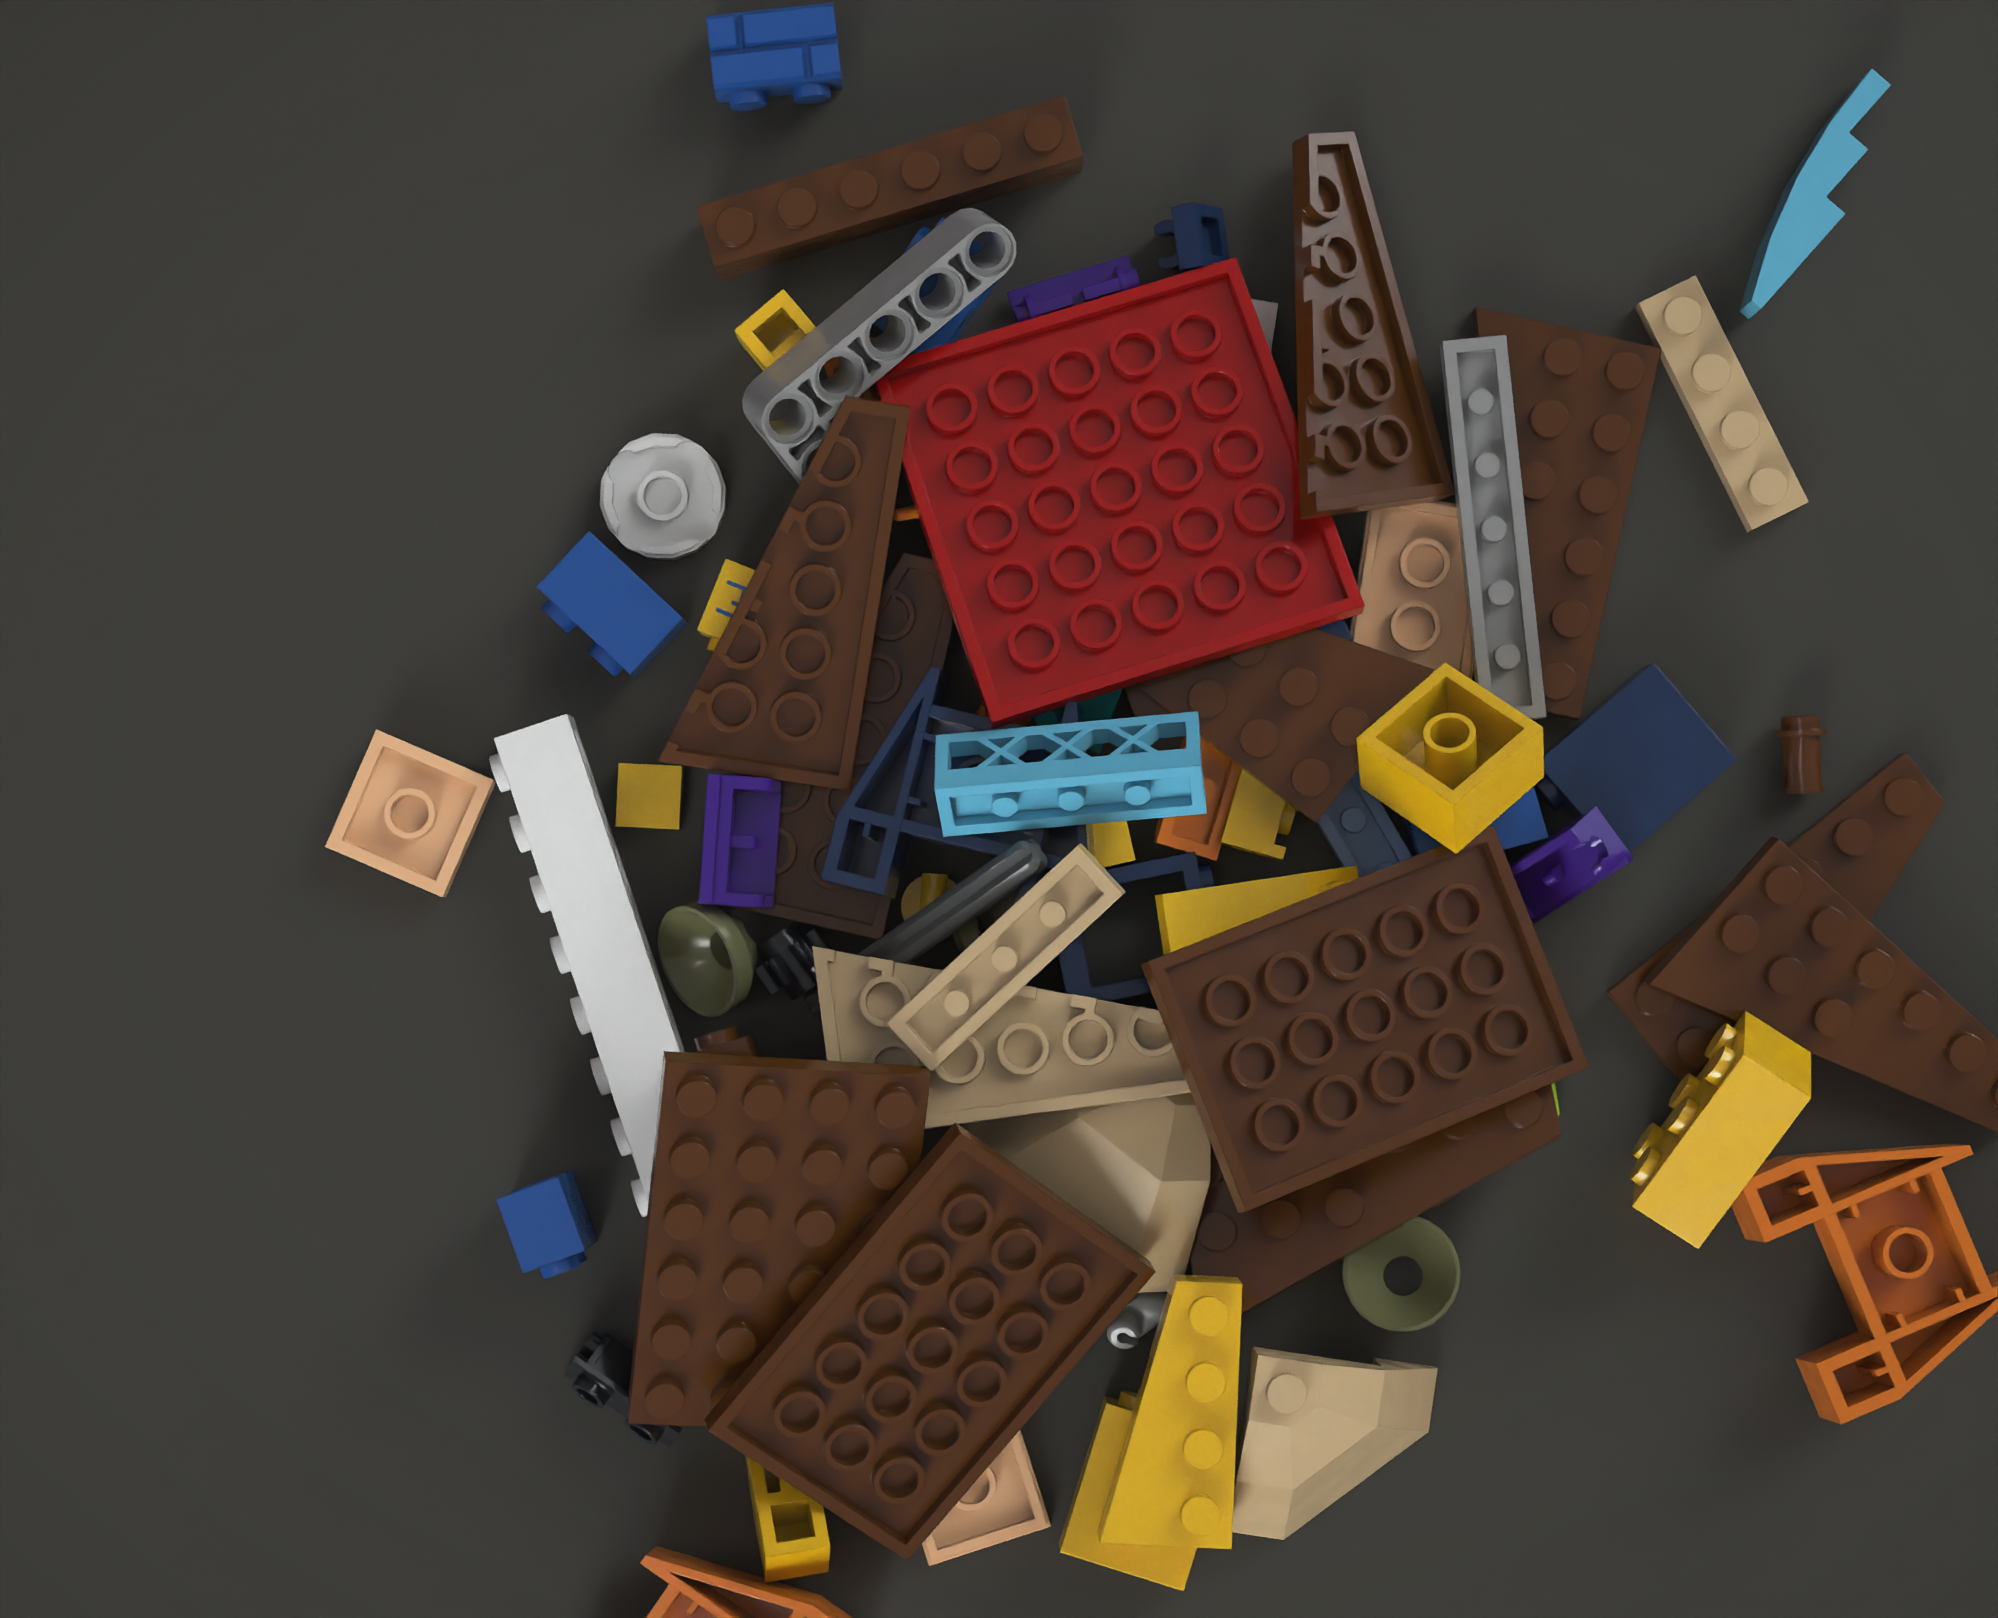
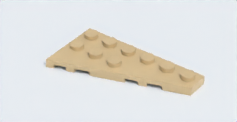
(1027, 1059)

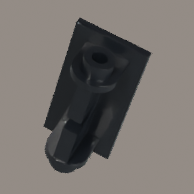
(607, 1381)

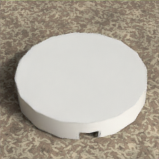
(663, 496)

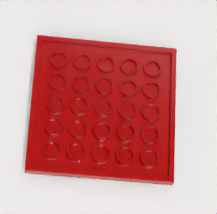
(1115, 493)

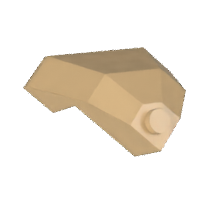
(1124, 1165)
(1320, 1431)

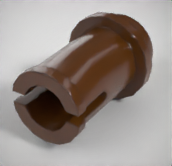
(1801, 754)

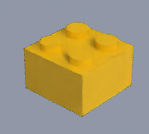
(1451, 757)

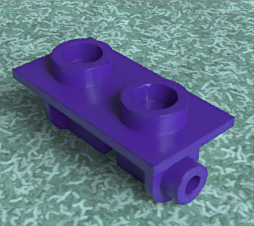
(1073, 288)

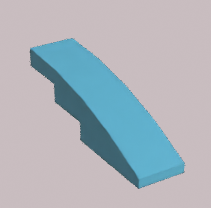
(1803, 210)

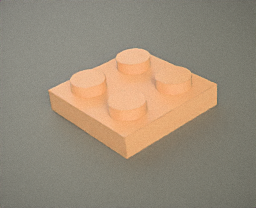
(410, 813)

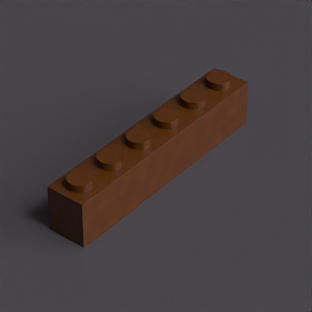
(891, 188)

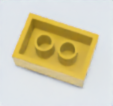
(1720, 1128)

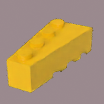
(1181, 1441)

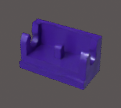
(740, 841)
(1568, 863)

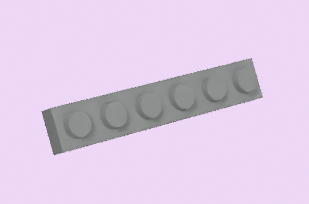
(1492, 521)

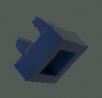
(1198, 236)

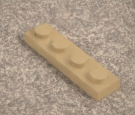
(1721, 403)
(1006, 957)

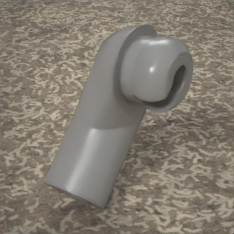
(1136, 1319)

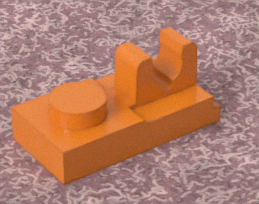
(1203, 831)

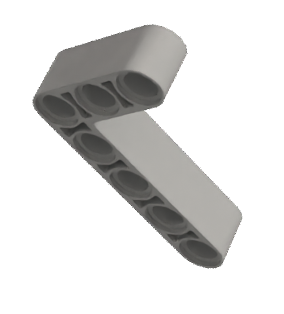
(848, 328)

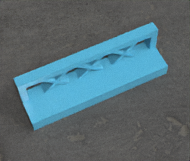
(1069, 784)

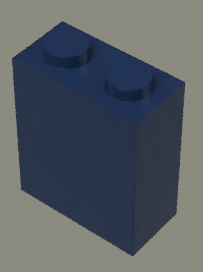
(1634, 758)

